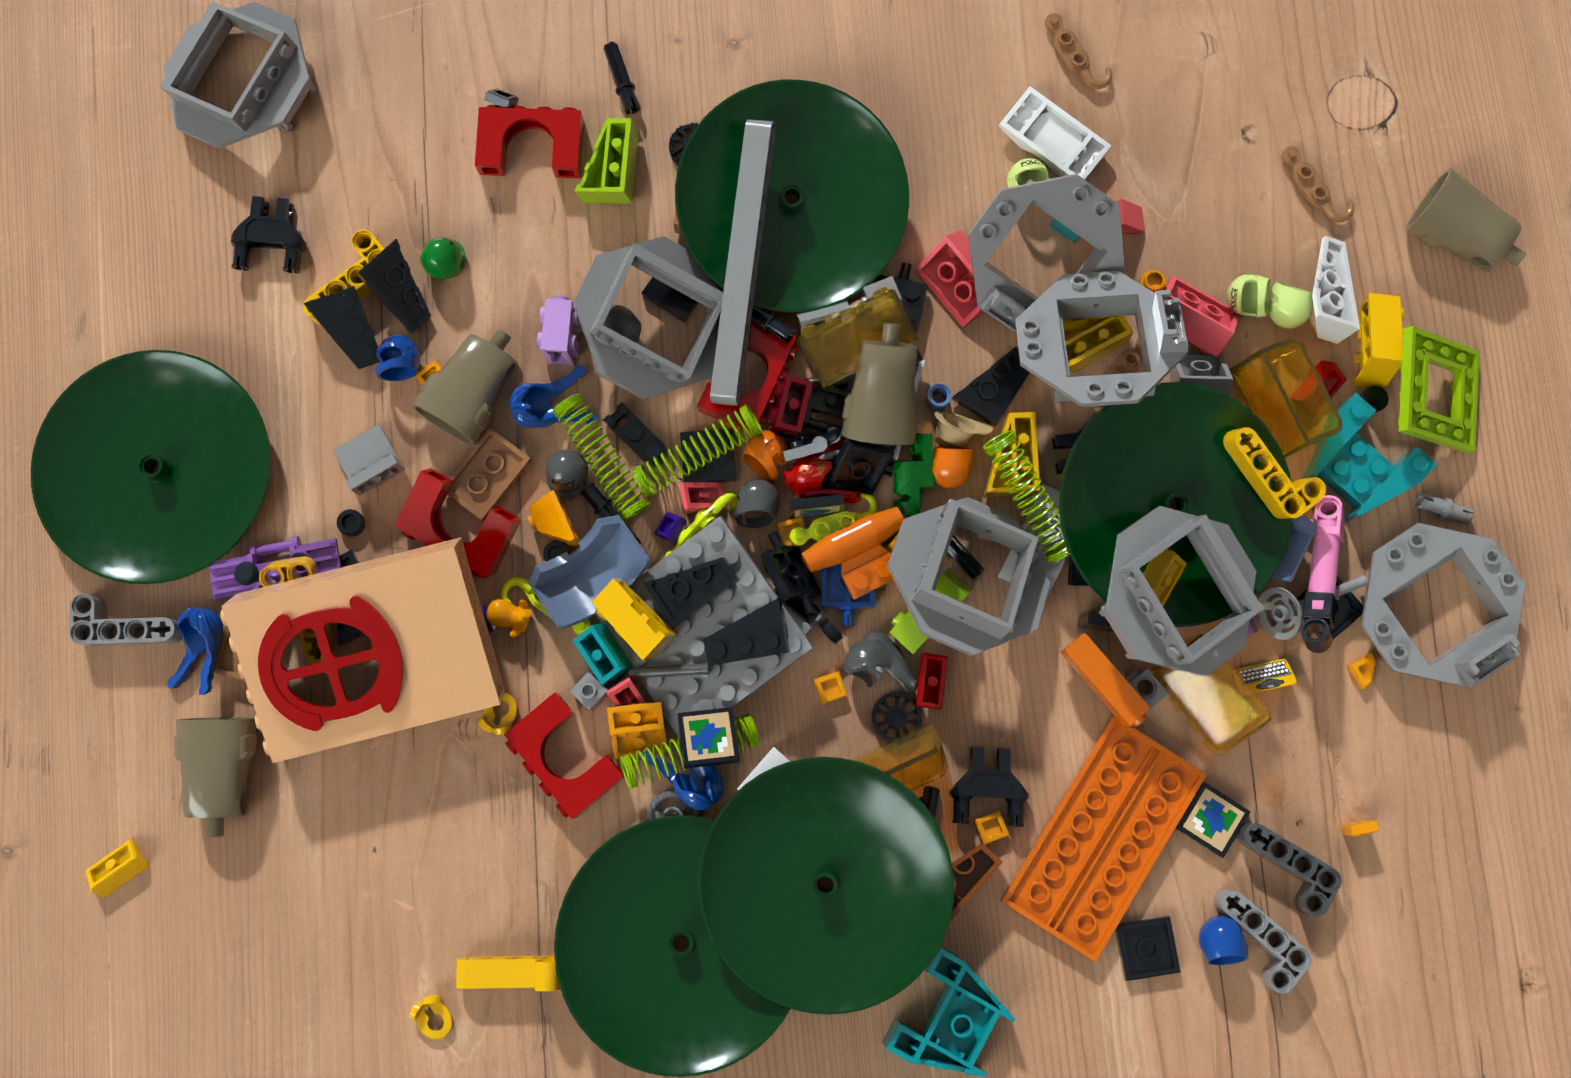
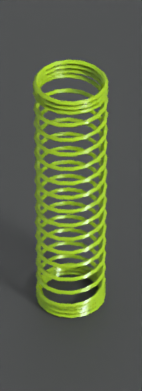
(567, 407)
(996, 445)
(646, 485)
(749, 730)

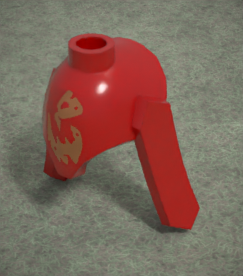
(808, 473)

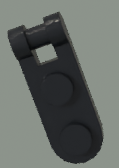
(636, 435)

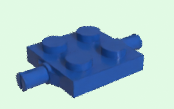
(836, 595)

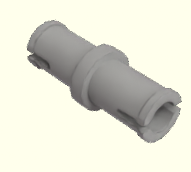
(1444, 508)

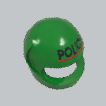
(443, 258)

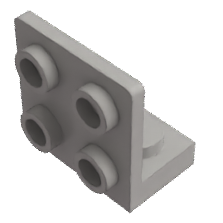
(368, 460)

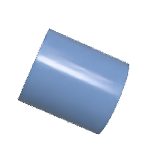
(942, 389)

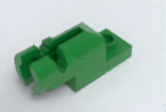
(913, 475)

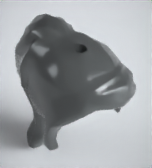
(876, 655)

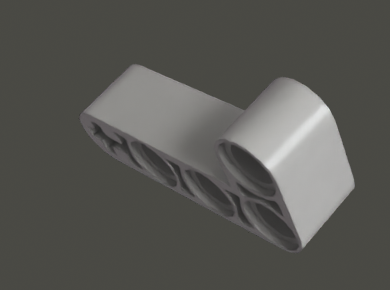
(127, 628)
(1260, 933)

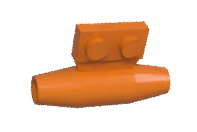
(858, 551)

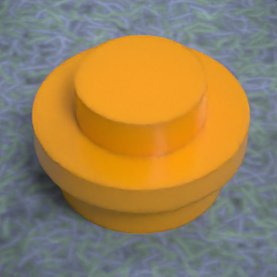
(1153, 280)

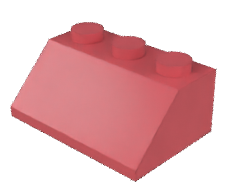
(951, 277)
(1206, 320)

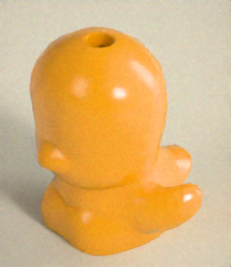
(507, 615)

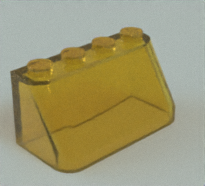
(836, 342)
(1287, 395)
(1215, 704)
(910, 758)

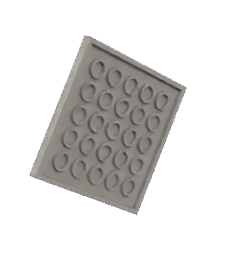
(727, 682)

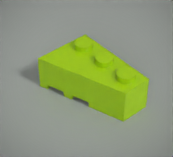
(612, 168)
(905, 628)

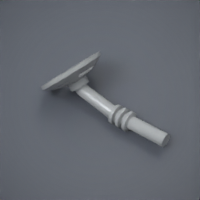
(1288, 610)

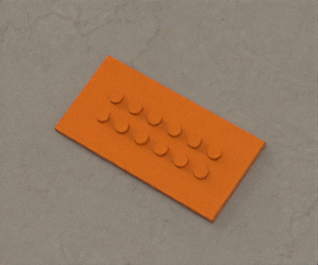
(1103, 838)

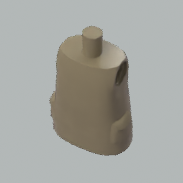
(1466, 224)
(467, 387)
(883, 393)
(215, 767)

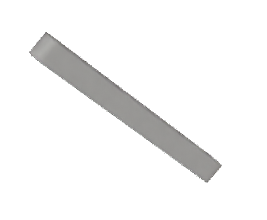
(742, 262)

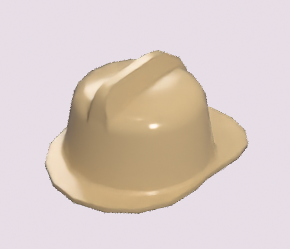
(958, 429)

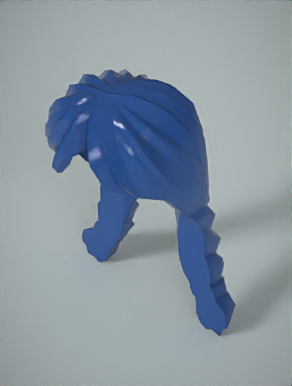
(532, 401)
(200, 632)
(696, 790)

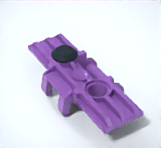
(243, 572)

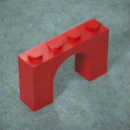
(499, 125)
(776, 356)
(422, 521)
(529, 740)

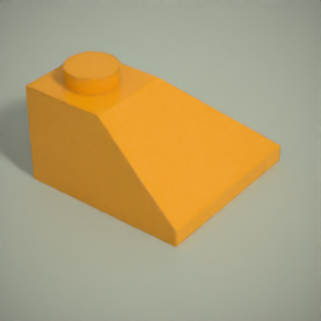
(552, 520)

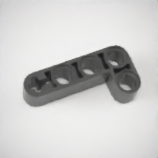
(1287, 861)

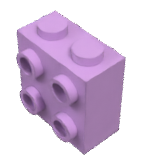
(559, 331)

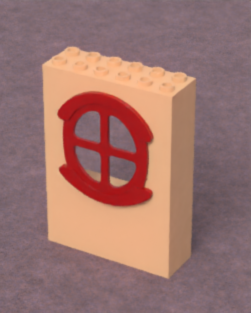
(423, 634)

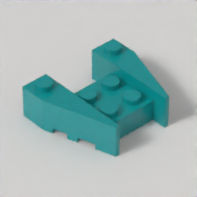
(1358, 469)
(957, 1023)

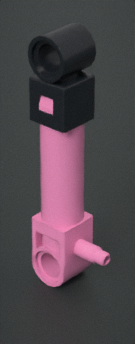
(1320, 600)

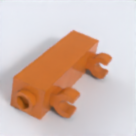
(1105, 681)

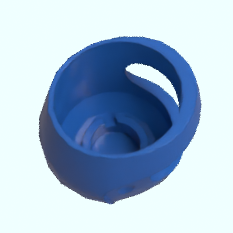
(398, 358)
(1222, 941)

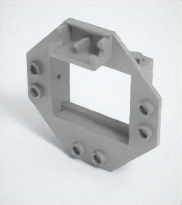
(269, 97)
(1067, 200)
(1101, 295)
(622, 359)
(919, 561)
(1489, 574)
(1140, 617)

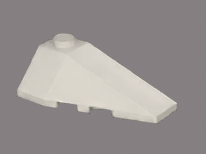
(1333, 293)

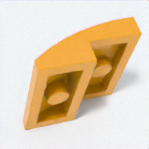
(636, 727)

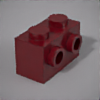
(790, 406)

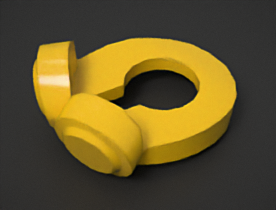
(487, 721)
(419, 1014)

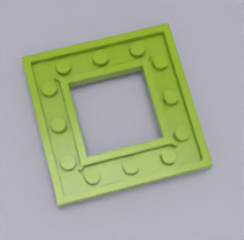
(1419, 351)

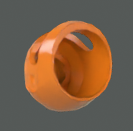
(764, 452)
(952, 466)

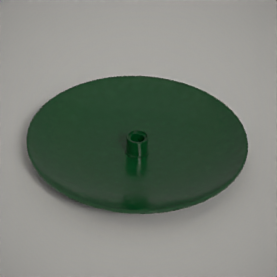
(827, 155)
(1163, 451)
(99, 455)
(818, 944)
(620, 963)

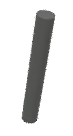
(667, 671)

